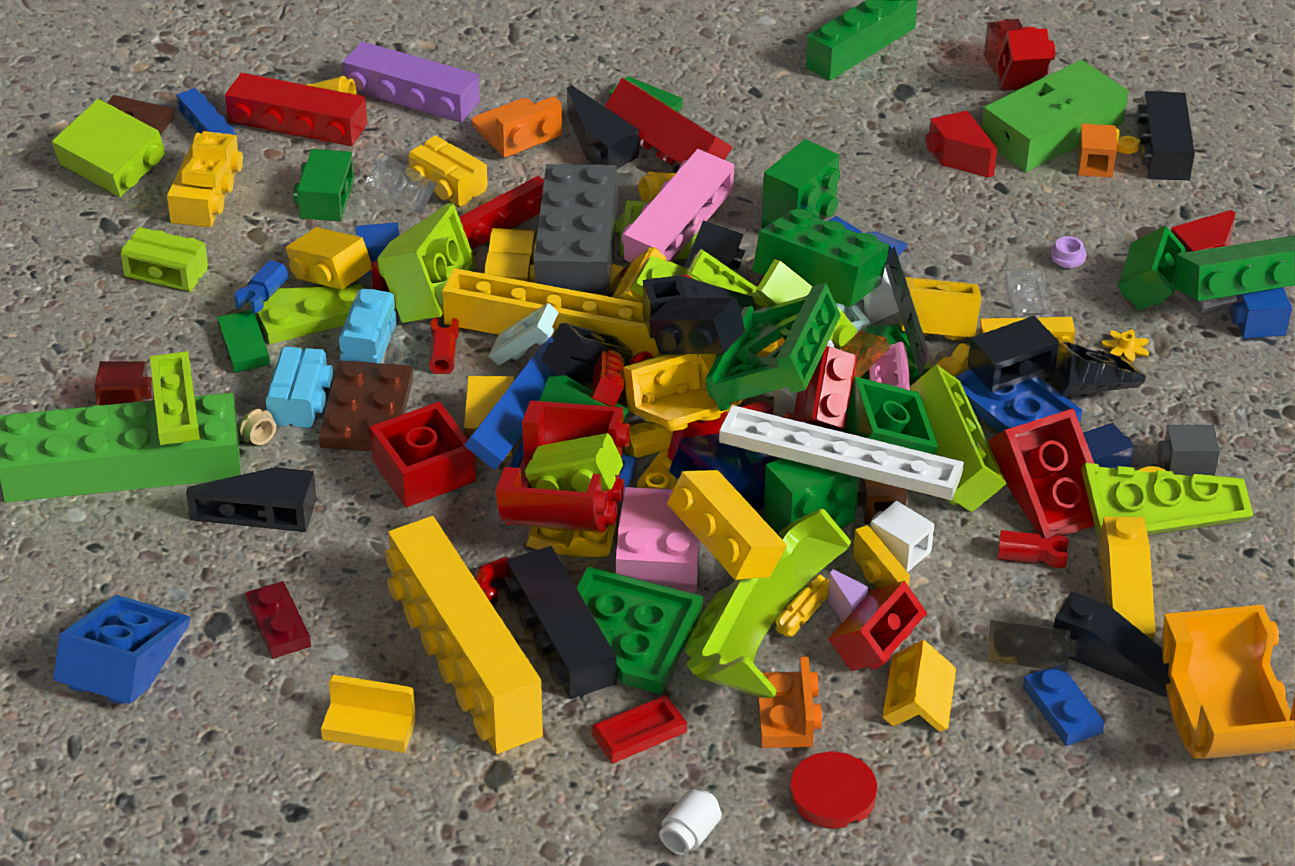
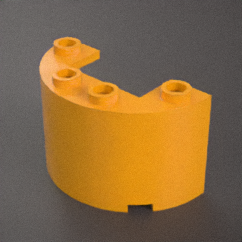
(1224, 683)

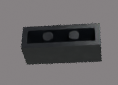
(1165, 135)

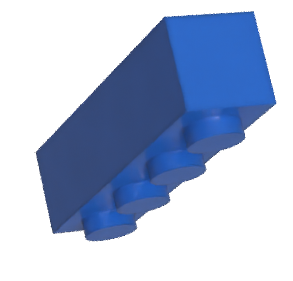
(201, 114)

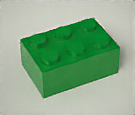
(823, 253)

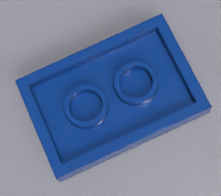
(1016, 403)

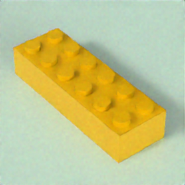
(464, 635)

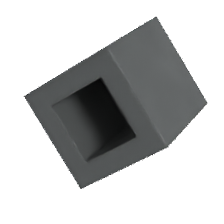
(1189, 450)

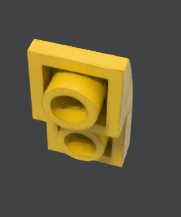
(572, 541)

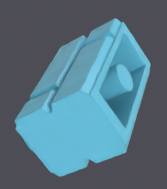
(368, 327)
(298, 386)

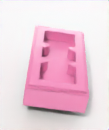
(892, 367)

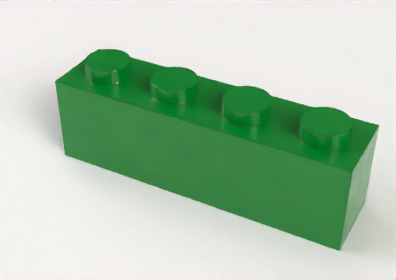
(858, 35)
(1236, 269)

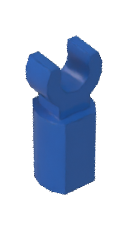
(262, 286)

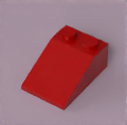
(1045, 472)

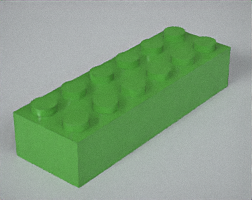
(113, 449)

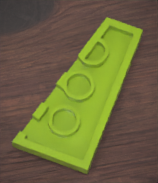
(1165, 499)

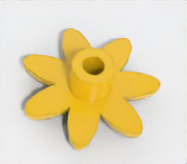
(1126, 344)

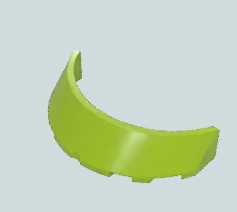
(741, 614)

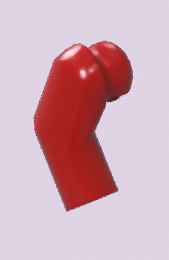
(488, 575)

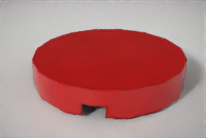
(833, 789)

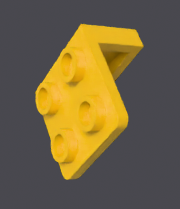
(669, 391)

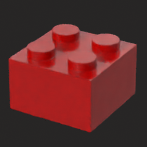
(422, 454)

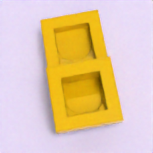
(210, 159)

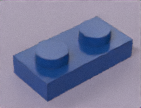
(1063, 705)

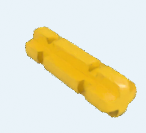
(802, 606)

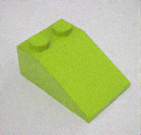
(422, 262)

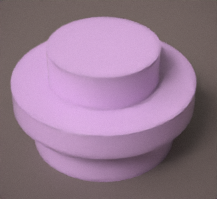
(1068, 252)

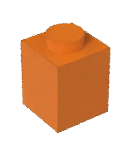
(1097, 150)

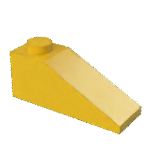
(1127, 570)

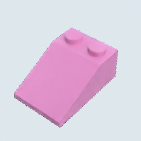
(656, 542)

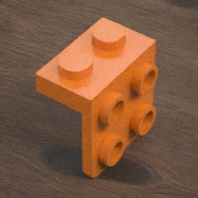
(520, 124)

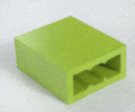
(109, 147)

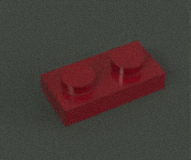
(277, 619)

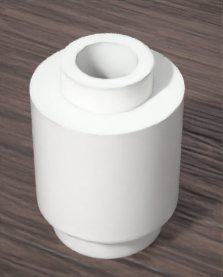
(690, 821)

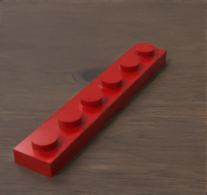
(501, 212)

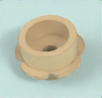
(257, 427)

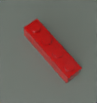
(608, 377)

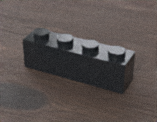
(560, 622)

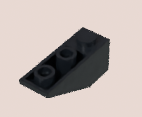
(660, 290)

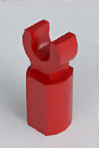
(443, 347)
(1033, 548)

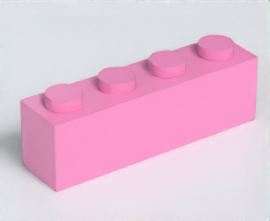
(680, 207)

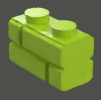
(164, 259)
(573, 462)

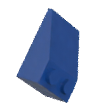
(118, 648)

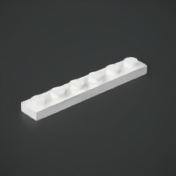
(841, 452)

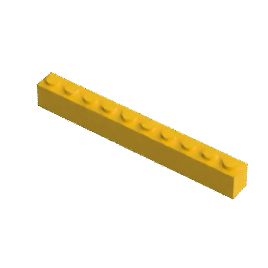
(497, 302)

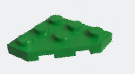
(641, 623)

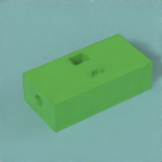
(1048, 114)

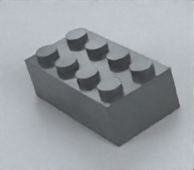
(577, 227)

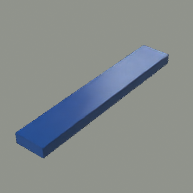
(504, 422)

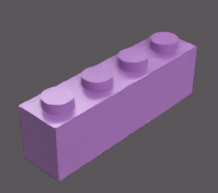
(412, 81)

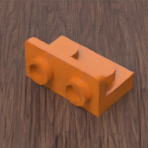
(791, 715)

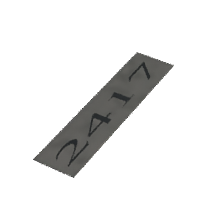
(907, 311)

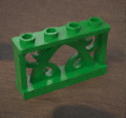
(805, 327)

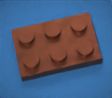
(361, 398)

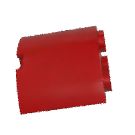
(560, 509)

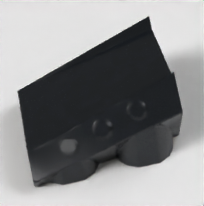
(1092, 371)

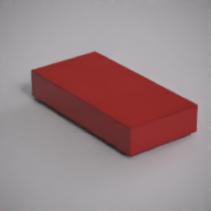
(639, 729)

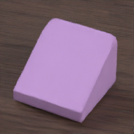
(845, 594)

